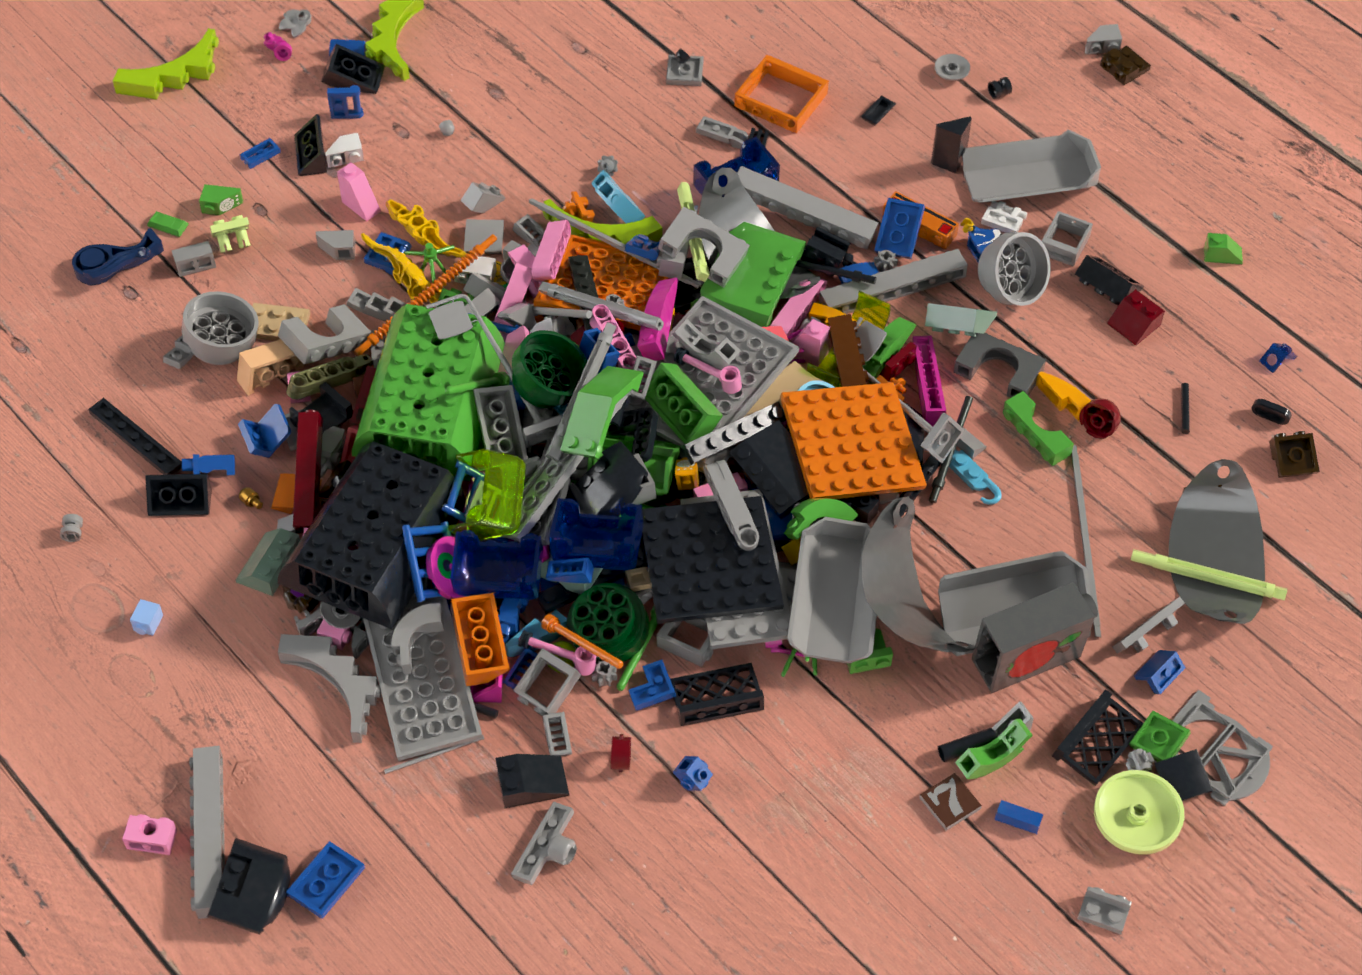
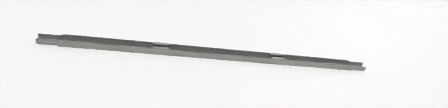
(602, 237)
(1085, 535)

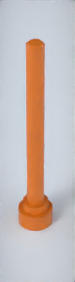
(551, 624)

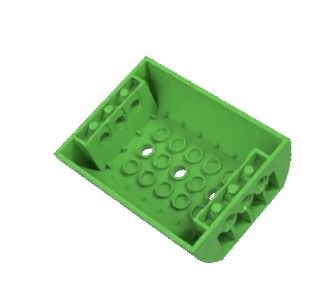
(446, 422)

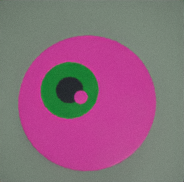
(439, 566)

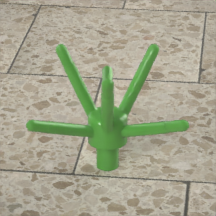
(430, 256)

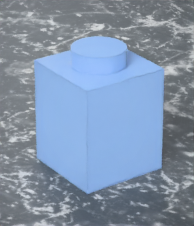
(146, 617)

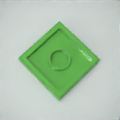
(1160, 737)

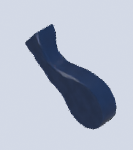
(100, 262)

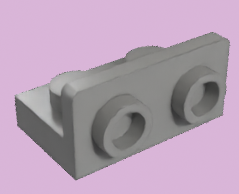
(1104, 910)

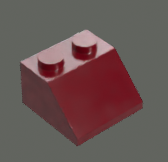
(1136, 317)

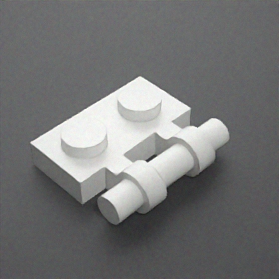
(1003, 217)

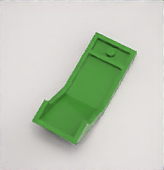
(595, 409)

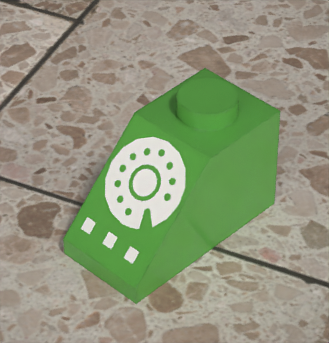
(219, 199)

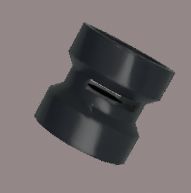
(1000, 87)

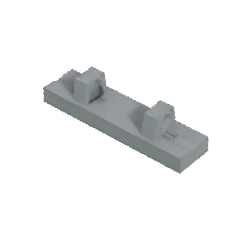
(1163, 616)

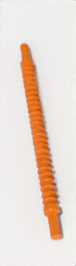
(478, 251)

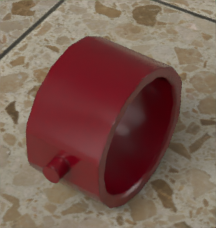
(620, 753)

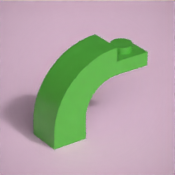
(813, 509)
(994, 755)

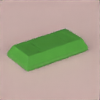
(167, 224)

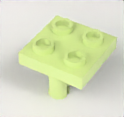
(238, 226)

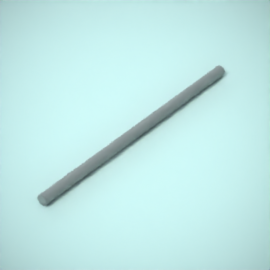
(428, 756)

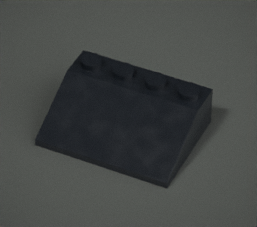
(772, 467)

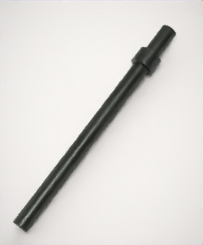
(939, 482)

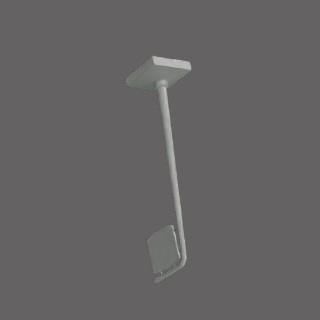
(454, 320)
(945, 432)

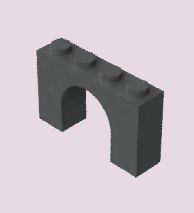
(986, 347)

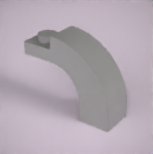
(704, 349)
(412, 626)

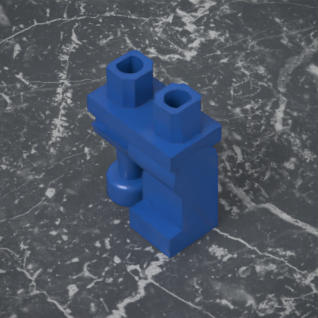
(209, 463)
(509, 617)

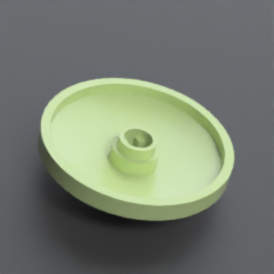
(1139, 812)

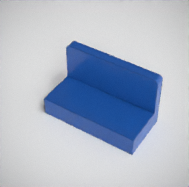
(1161, 670)

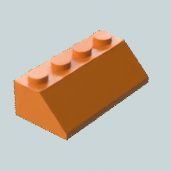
(479, 638)

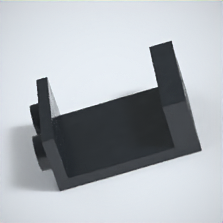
(331, 406)

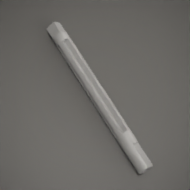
(588, 301)
(590, 371)

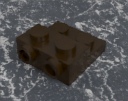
(1124, 64)
(1294, 454)

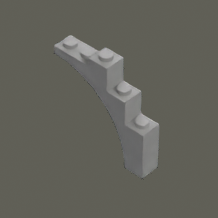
(319, 655)

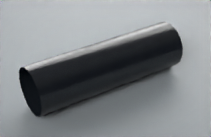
(957, 747)

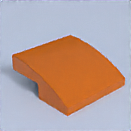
(284, 493)

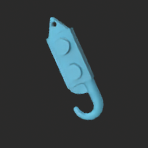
(974, 476)

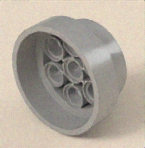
(1015, 268)
(219, 327)

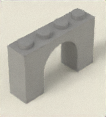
(690, 226)
(313, 347)

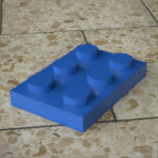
(900, 227)
(325, 880)

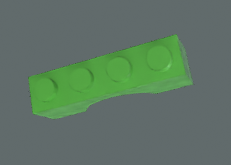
(1051, 444)

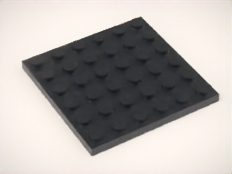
(700, 567)

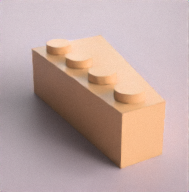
(264, 364)

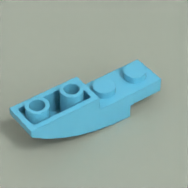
(616, 198)

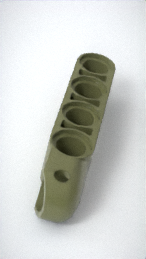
(333, 373)

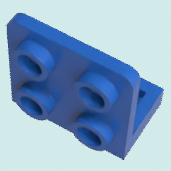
(267, 434)

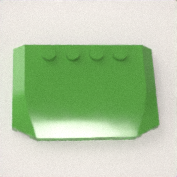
(760, 276)

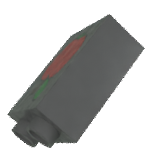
(1033, 636)

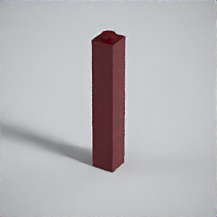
(307, 469)

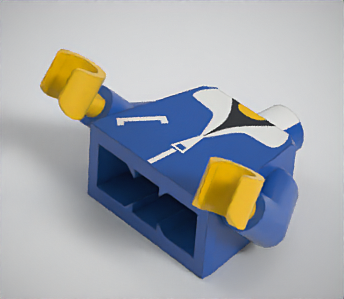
(978, 237)

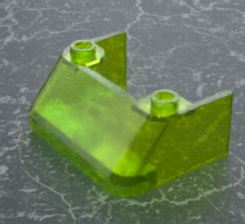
(501, 494)

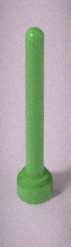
(498, 379)
(635, 659)

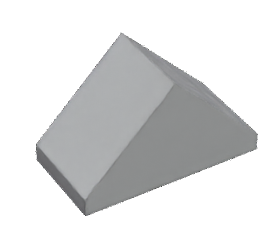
(519, 314)
(1019, 711)

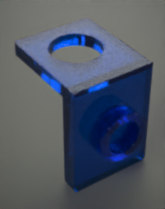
(1281, 351)

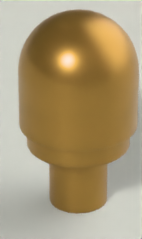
(250, 498)

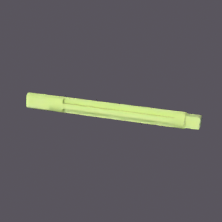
(696, 246)
(1209, 574)

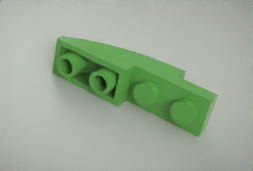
(897, 334)

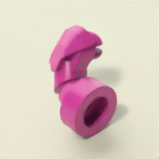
(281, 48)

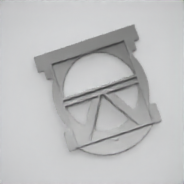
(1257, 751)

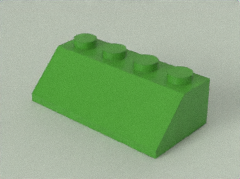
(681, 403)

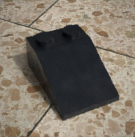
(351, 68)
(530, 778)

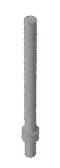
(561, 312)

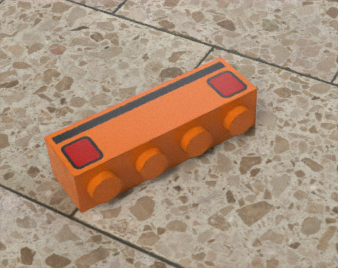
(934, 226)

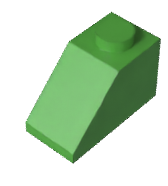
(1222, 249)

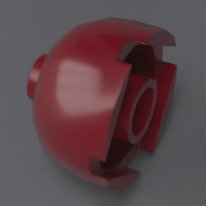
(1100, 418)

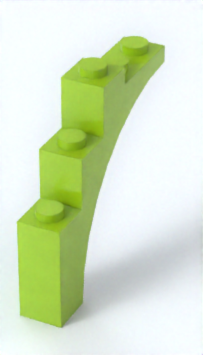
(386, 30)
(174, 74)
(619, 232)

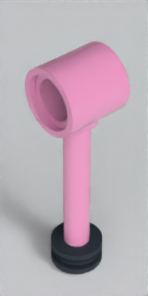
(728, 376)
(583, 660)

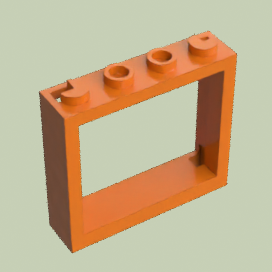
(789, 74)

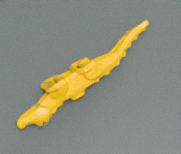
(420, 228)
(404, 269)

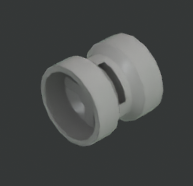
(71, 527)

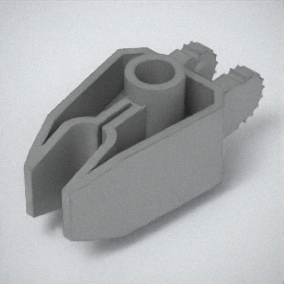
(332, 448)

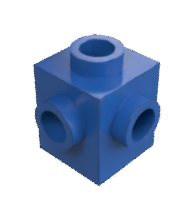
(693, 773)

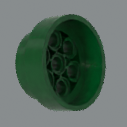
(547, 368)
(628, 636)

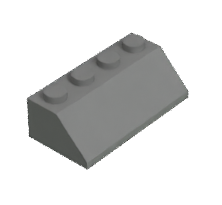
(500, 420)

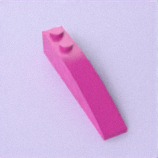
(660, 304)
(928, 380)

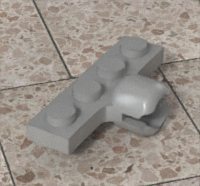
(547, 845)

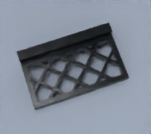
(719, 706)
(1088, 722)

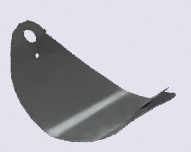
(735, 209)
(1221, 532)
(893, 583)

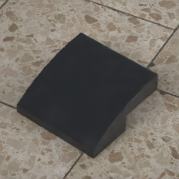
(1185, 774)

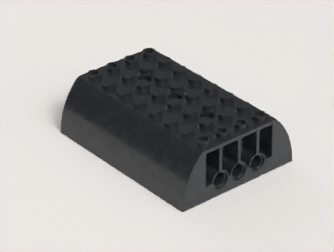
(376, 576)

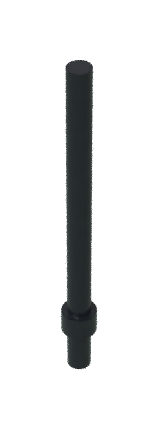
(856, 276)

